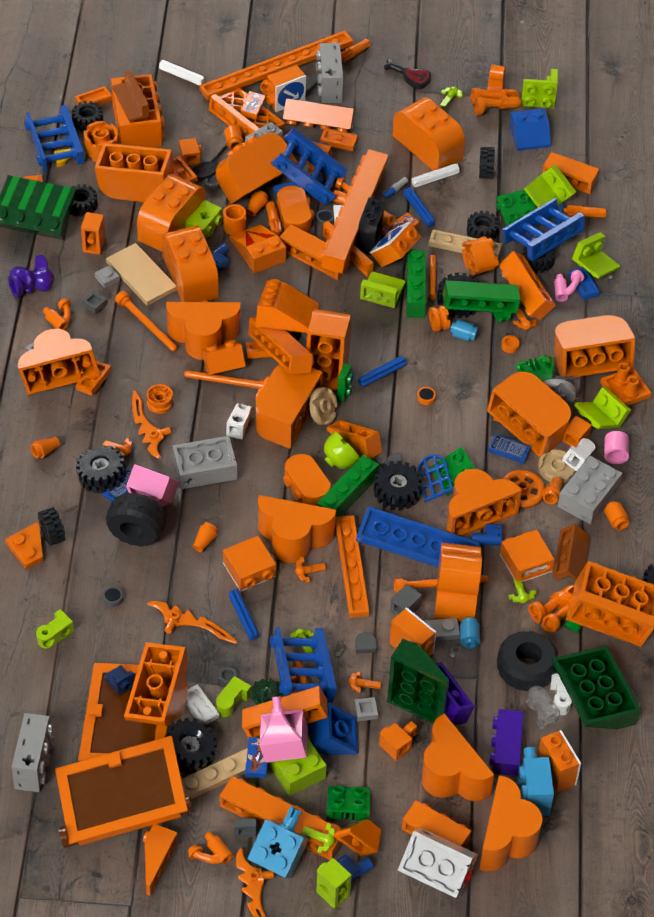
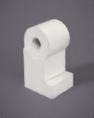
(239, 421)
(576, 456)
(561, 698)

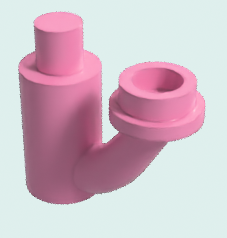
(560, 285)

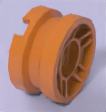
(439, 318)
(159, 398)

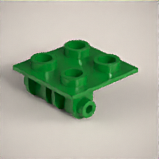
(514, 206)
(540, 367)
(457, 462)
(348, 800)

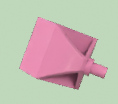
(152, 484)
(283, 733)

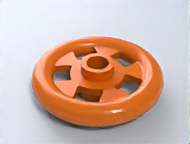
(537, 484)

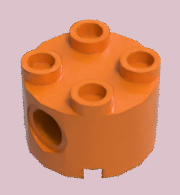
(98, 134)
(479, 255)

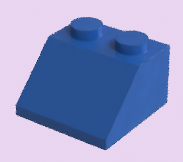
(530, 129)
(336, 733)

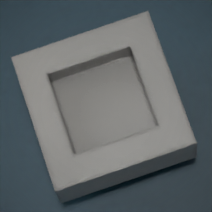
(107, 276)
(366, 709)

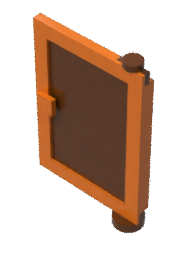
(104, 722)
(121, 792)

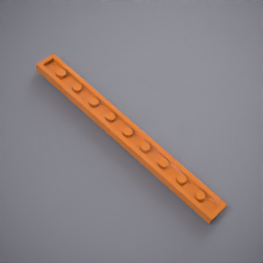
(261, 70)

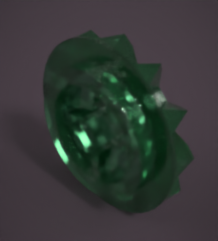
(258, 689)

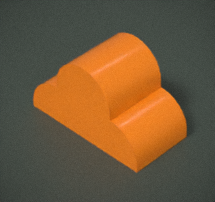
(202, 324)
(56, 362)
(480, 501)
(294, 527)
(457, 581)
(159, 685)
(453, 765)
(511, 828)

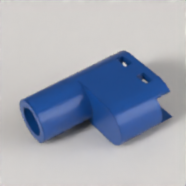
(219, 258)
(491, 535)
(355, 869)

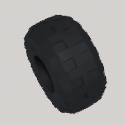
(136, 519)
(526, 645)

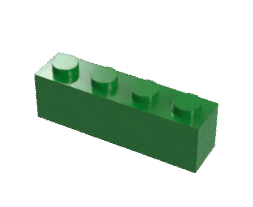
(416, 283)
(481, 296)
(350, 486)

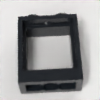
(370, 225)

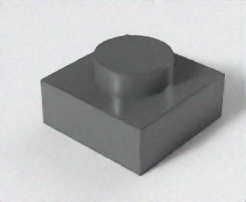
(94, 302)
(245, 827)

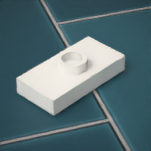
(200, 705)

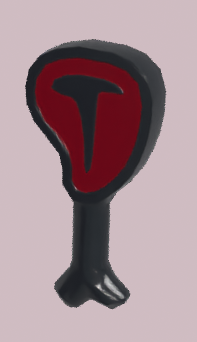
(414, 77)

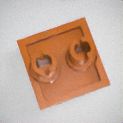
(626, 385)

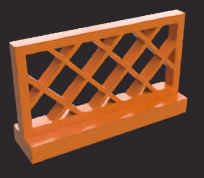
(229, 114)

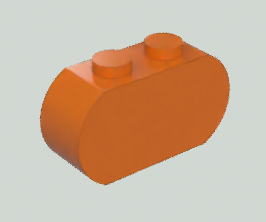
(294, 208)
(305, 479)

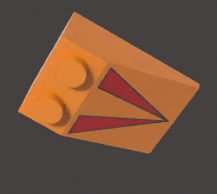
(259, 248)

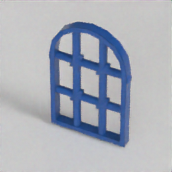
(431, 483)

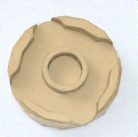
(323, 405)
(551, 466)

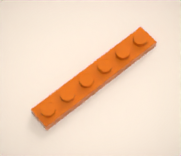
(351, 567)

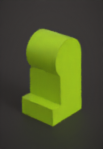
(54, 631)
(231, 696)

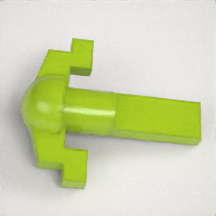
(453, 91)
(522, 597)
(301, 633)
(328, 840)

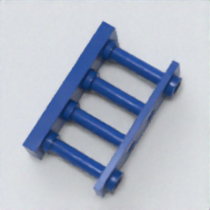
(67, 128)
(315, 156)
(548, 240)
(319, 656)

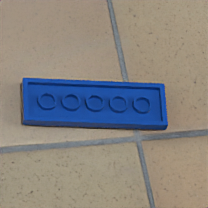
(406, 536)

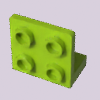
(540, 92)
(548, 186)
(590, 257)
(382, 289)
(605, 410)

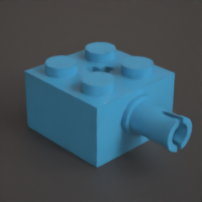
(536, 780)
(284, 835)

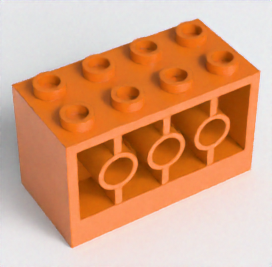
(146, 131)
(613, 604)

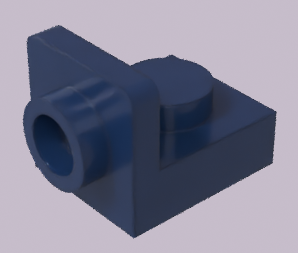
(120, 679)

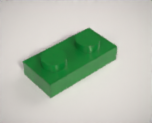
(344, 380)

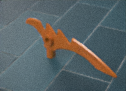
(152, 434)
(176, 618)
(254, 878)

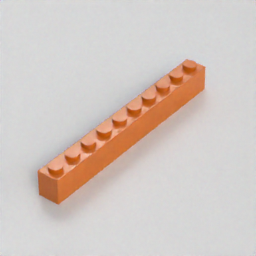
(347, 222)

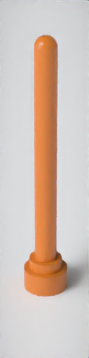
(124, 300)
(224, 379)
(399, 583)

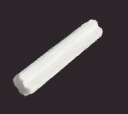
(181, 72)
(435, 175)

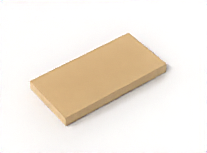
(141, 274)

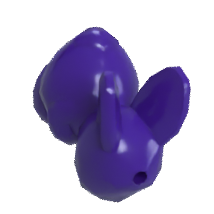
(25, 280)

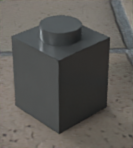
(406, 598)

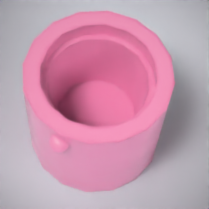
(616, 447)

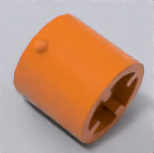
(234, 219)

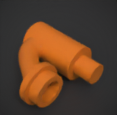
(340, 183)
(55, 318)
(217, 846)

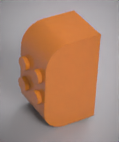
(429, 134)
(250, 166)
(132, 171)
(167, 209)
(190, 264)
(329, 344)
(593, 346)
(285, 404)
(535, 411)

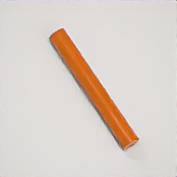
(432, 277)

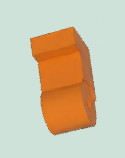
(496, 78)

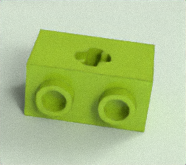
(207, 217)
(333, 883)

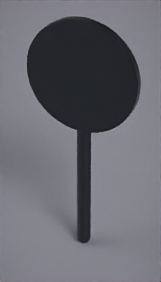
(207, 169)

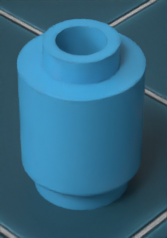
(464, 330)
(469, 633)

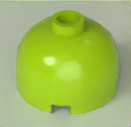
(339, 452)

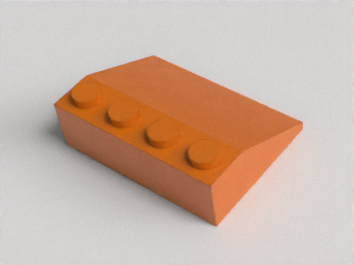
(284, 307)

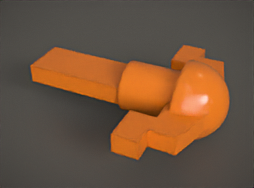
(525, 323)
(124, 449)
(301, 570)
(356, 683)

